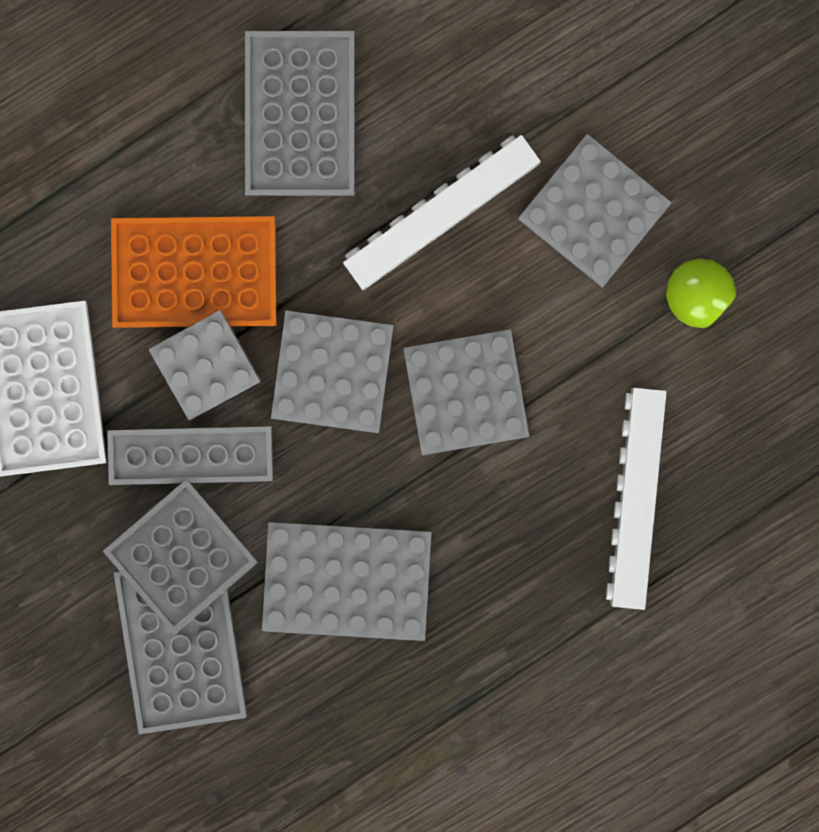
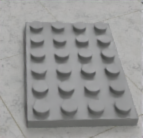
(299, 113)
(346, 581)
(184, 675)

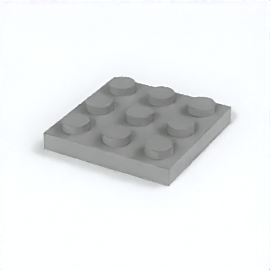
(204, 365)

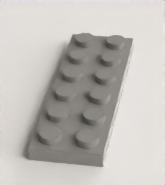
(190, 454)

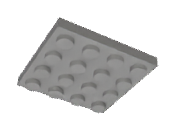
(594, 211)
(332, 371)
(466, 392)
(180, 557)

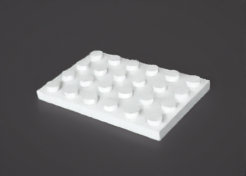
(48, 390)

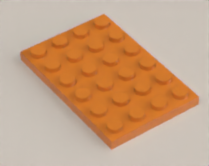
(192, 267)

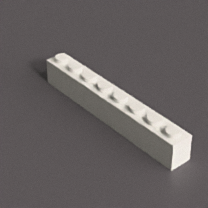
(442, 212)
(637, 499)

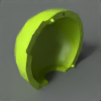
(700, 292)

